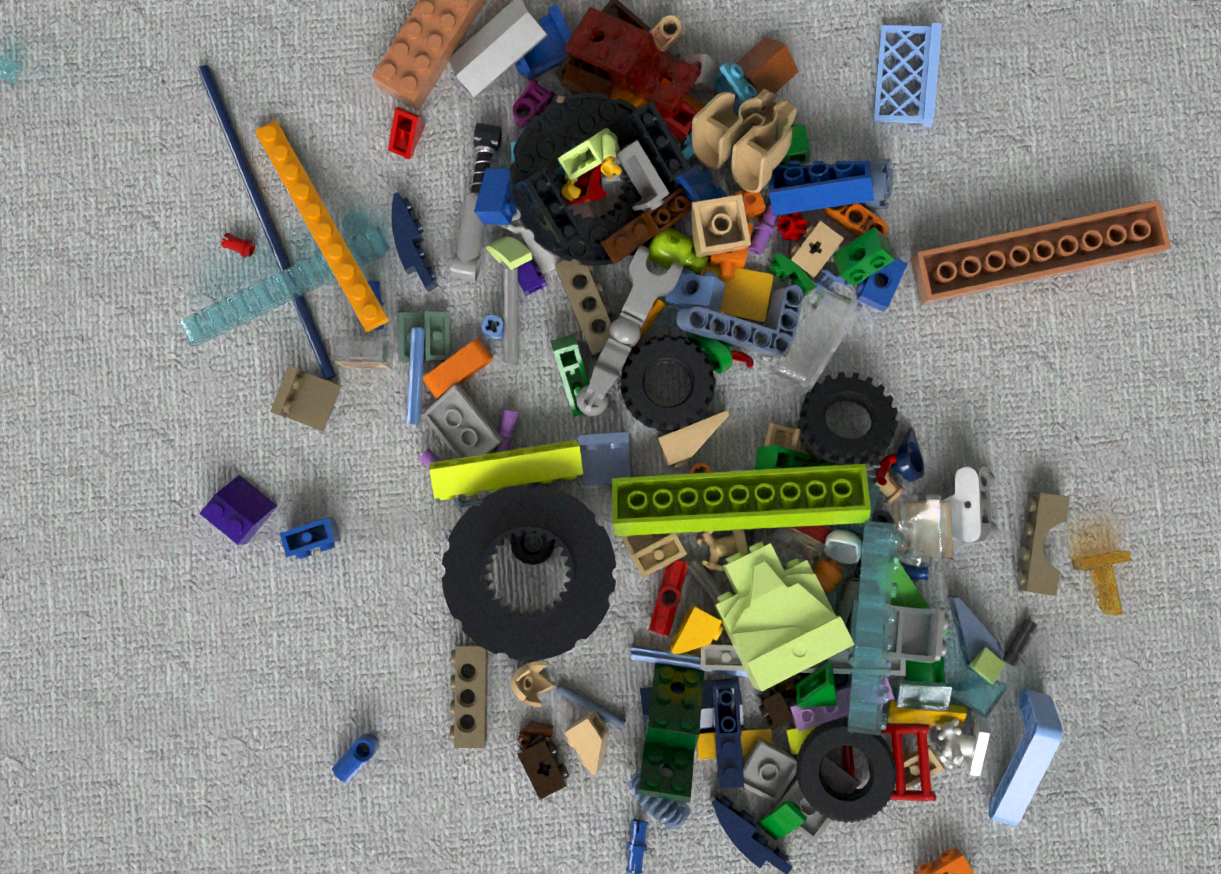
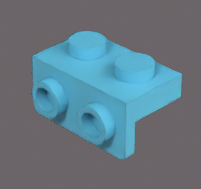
(732, 80)

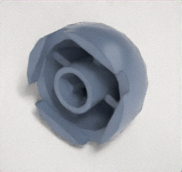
(882, 183)

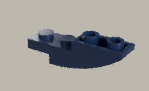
(406, 236)
(727, 736)
(740, 830)

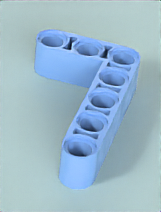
(1030, 758)

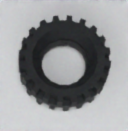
(838, 449)

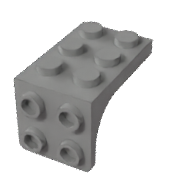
(915, 633)

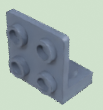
(604, 457)

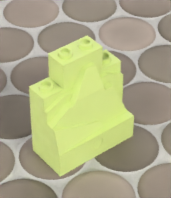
(778, 616)

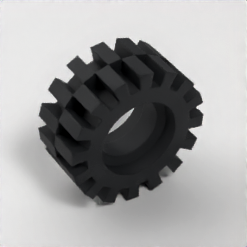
(528, 557)

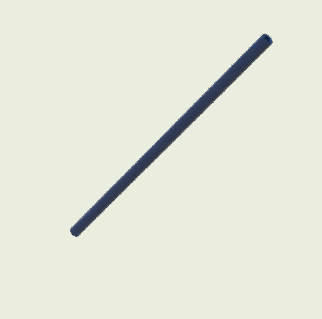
(264, 216)

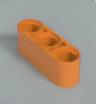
(867, 219)
(458, 367)

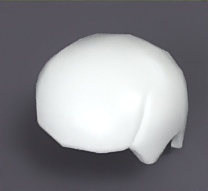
(843, 546)

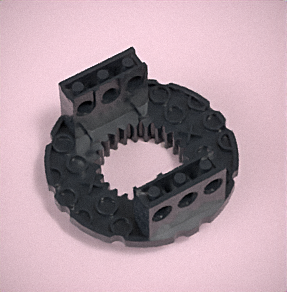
(559, 131)
(590, 576)

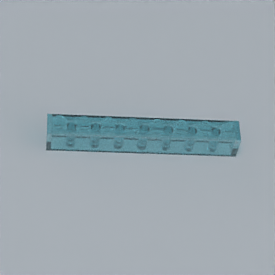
(872, 628)

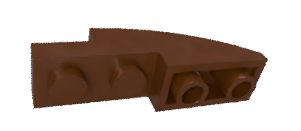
(646, 225)

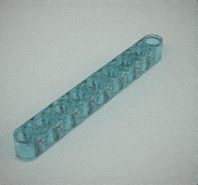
(277, 290)

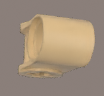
(663, 40)

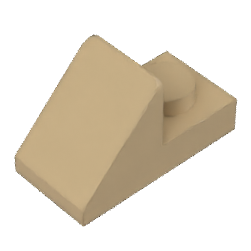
(911, 766)

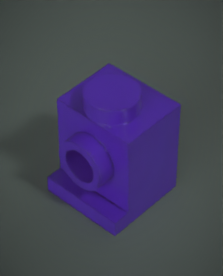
(529, 278)

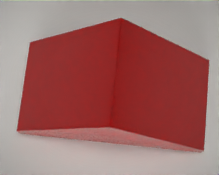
(405, 132)

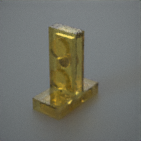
(1104, 578)

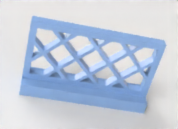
(929, 74)

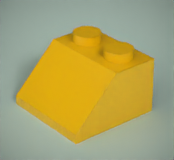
(696, 630)

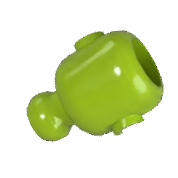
(673, 247)

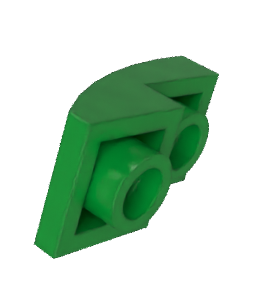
(786, 268)
(782, 819)

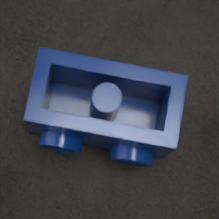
(494, 199)
(310, 536)

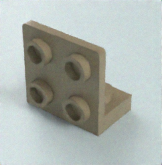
(305, 398)

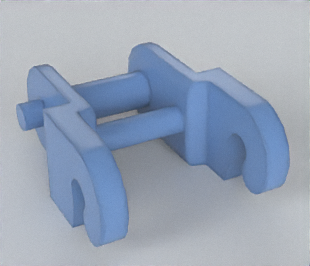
(834, 279)

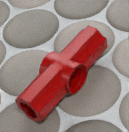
(665, 612)

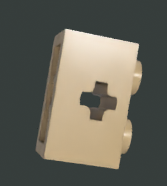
(821, 237)

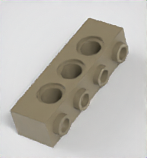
(592, 290)
(475, 735)

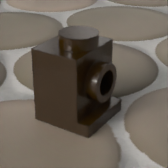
(774, 707)

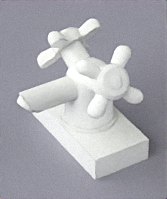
(959, 745)

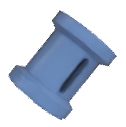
(486, 325)

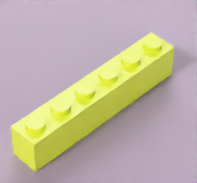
(505, 469)

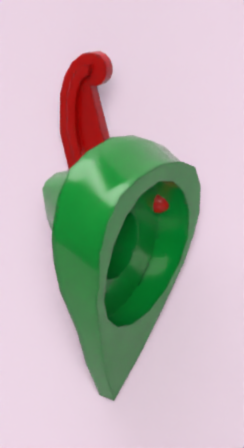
(720, 353)

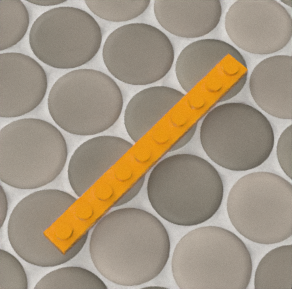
(321, 226)

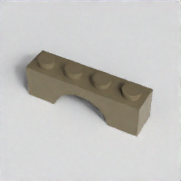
(1036, 572)

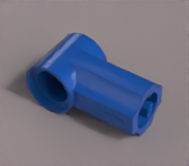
(355, 758)

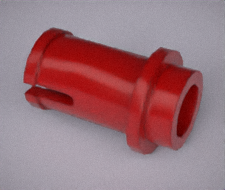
(239, 245)

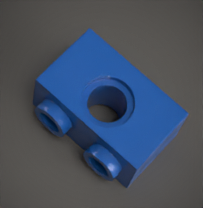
(881, 296)

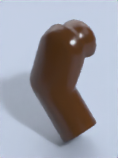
(532, 731)

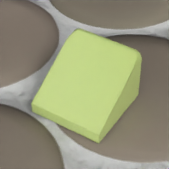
(987, 665)

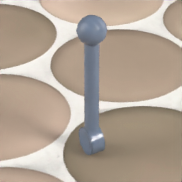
(460, 503)

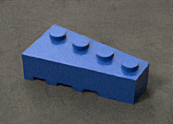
(819, 185)

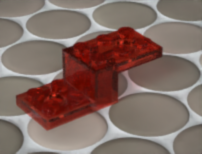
(632, 59)

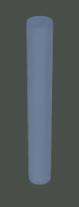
(591, 706)

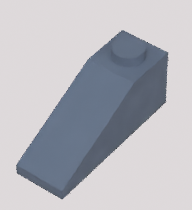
(971, 632)

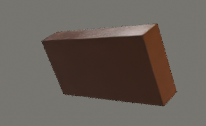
(585, 82)

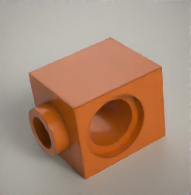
(753, 203)

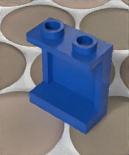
(551, 50)

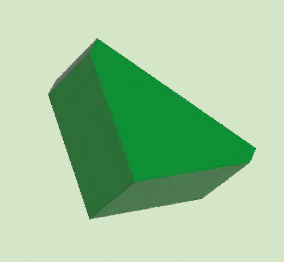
(817, 688)

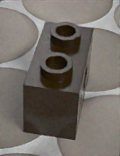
(543, 781)

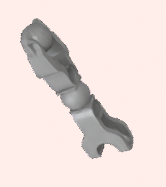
(626, 330)

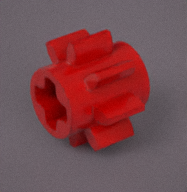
(792, 226)

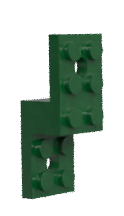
(671, 733)

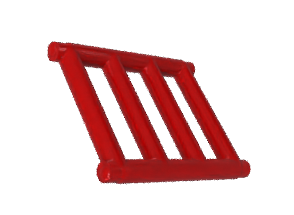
(896, 730)

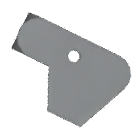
(968, 521)

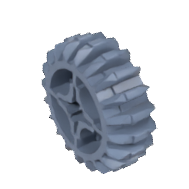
(666, 811)

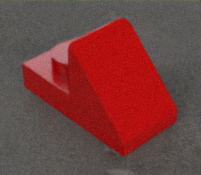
(589, 186)

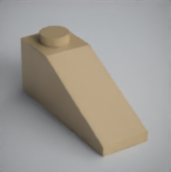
(686, 441)

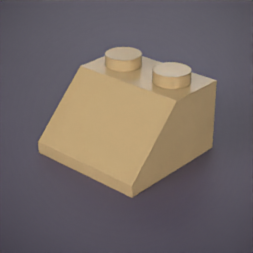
(719, 226)

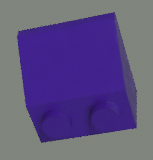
(238, 510)

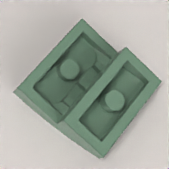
(436, 335)

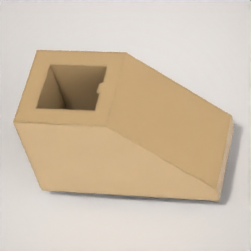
(589, 739)

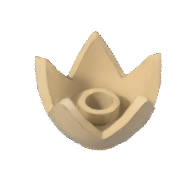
(529, 682)

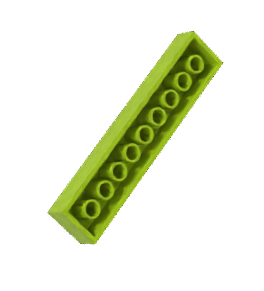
(740, 500)

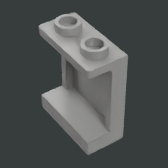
(642, 176)

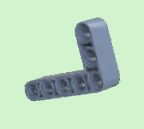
(746, 331)

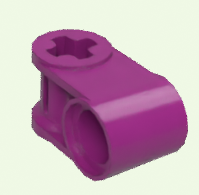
(534, 100)

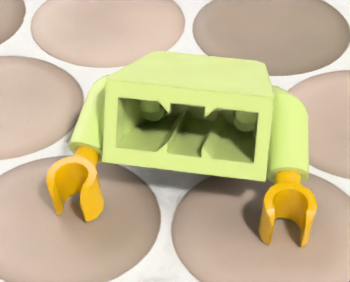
(588, 155)

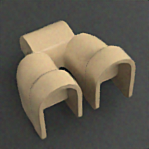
(758, 151)

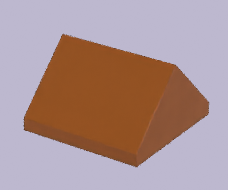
(768, 66)

